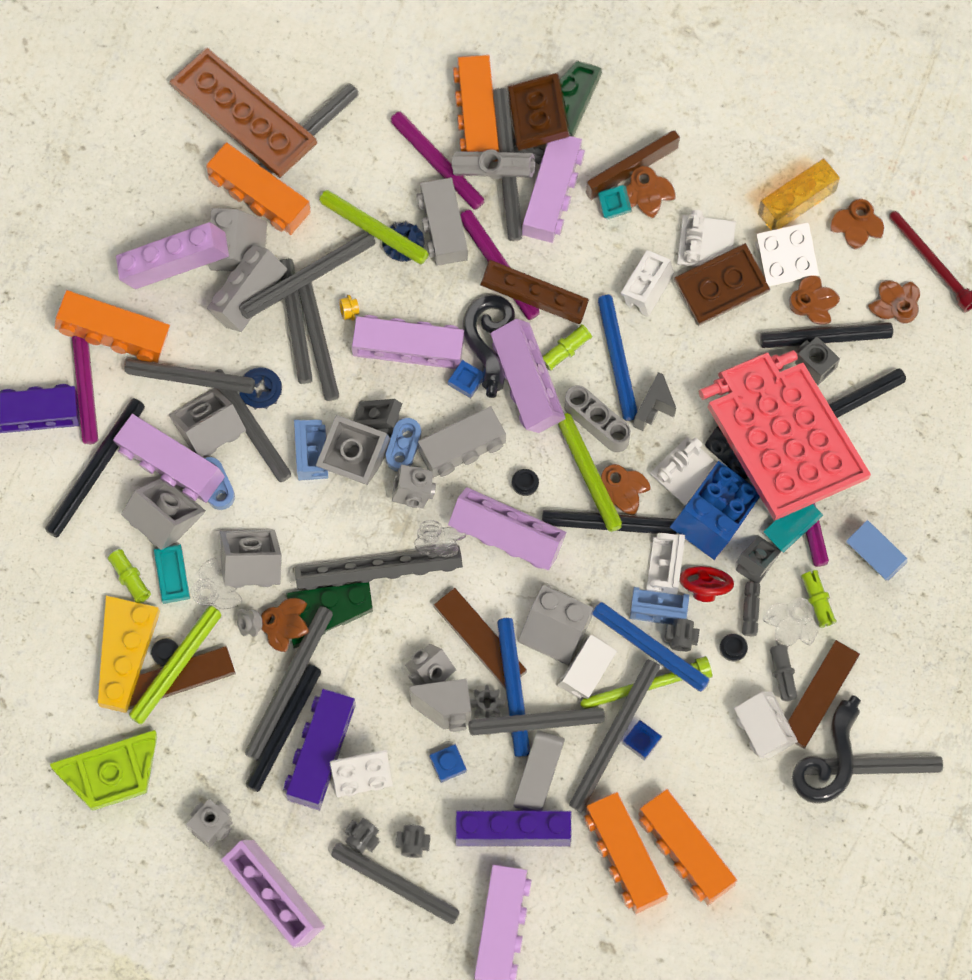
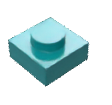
(615, 202)

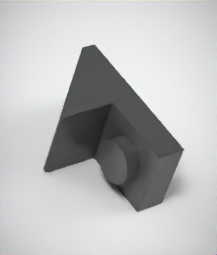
(656, 400)
(379, 414)
(757, 559)

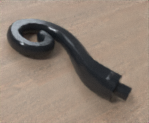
(492, 368)
(841, 724)

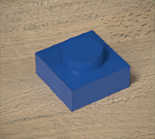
(466, 379)
(448, 763)

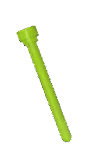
(701, 664)

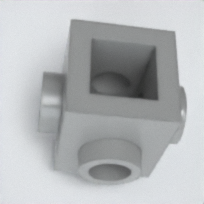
(413, 486)
(429, 666)
(208, 832)

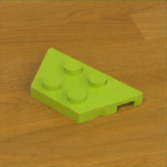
(110, 772)

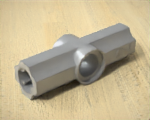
(508, 164)

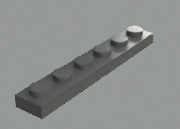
(374, 567)

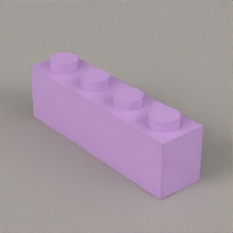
(552, 189)
(172, 255)
(408, 342)
(527, 376)
(168, 458)
(507, 529)
(273, 893)
(501, 924)

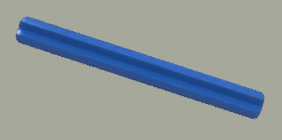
(617, 357)
(651, 647)
(513, 682)

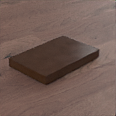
(538, 111)
(722, 284)

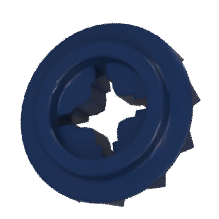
(404, 228)
(271, 382)

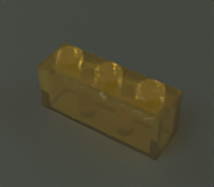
(798, 195)

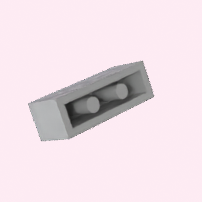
(442, 222)
(253, 275)
(462, 442)

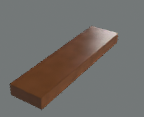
(625, 168)
(534, 292)
(474, 632)
(197, 672)
(822, 692)

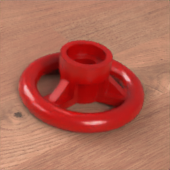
(706, 587)

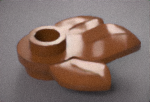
(649, 195)
(857, 227)
(816, 298)
(894, 299)
(626, 491)
(286, 623)

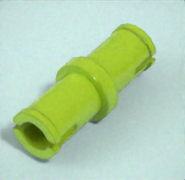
(566, 347)
(129, 576)
(818, 598)

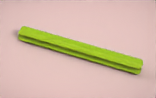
(373, 227)
(590, 474)
(175, 665)

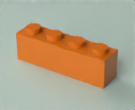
(477, 104)
(258, 189)
(111, 327)
(687, 848)
(626, 853)

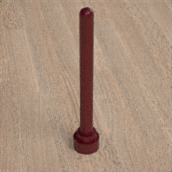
(964, 296)

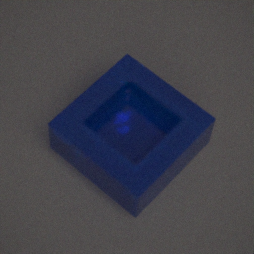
(642, 740)

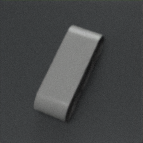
(591, 407)
(539, 772)

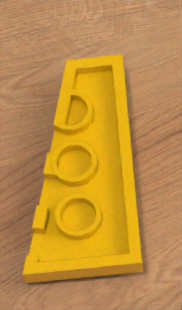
(124, 647)

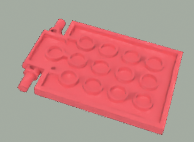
(784, 433)

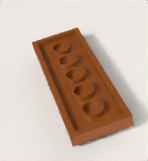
(243, 112)

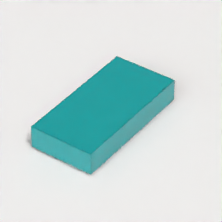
(790, 528)
(172, 574)

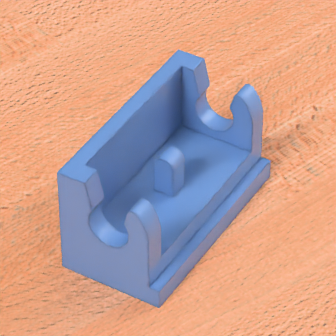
(309, 442)
(877, 550)
(658, 606)

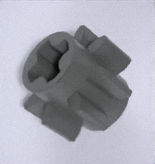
(682, 635)
(479, 703)
(362, 836)
(412, 841)

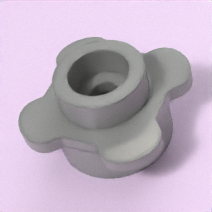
(249, 622)

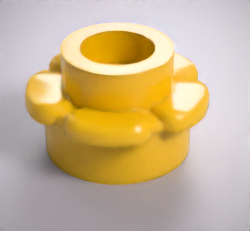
(348, 308)

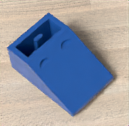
(716, 510)

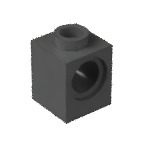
(820, 370)

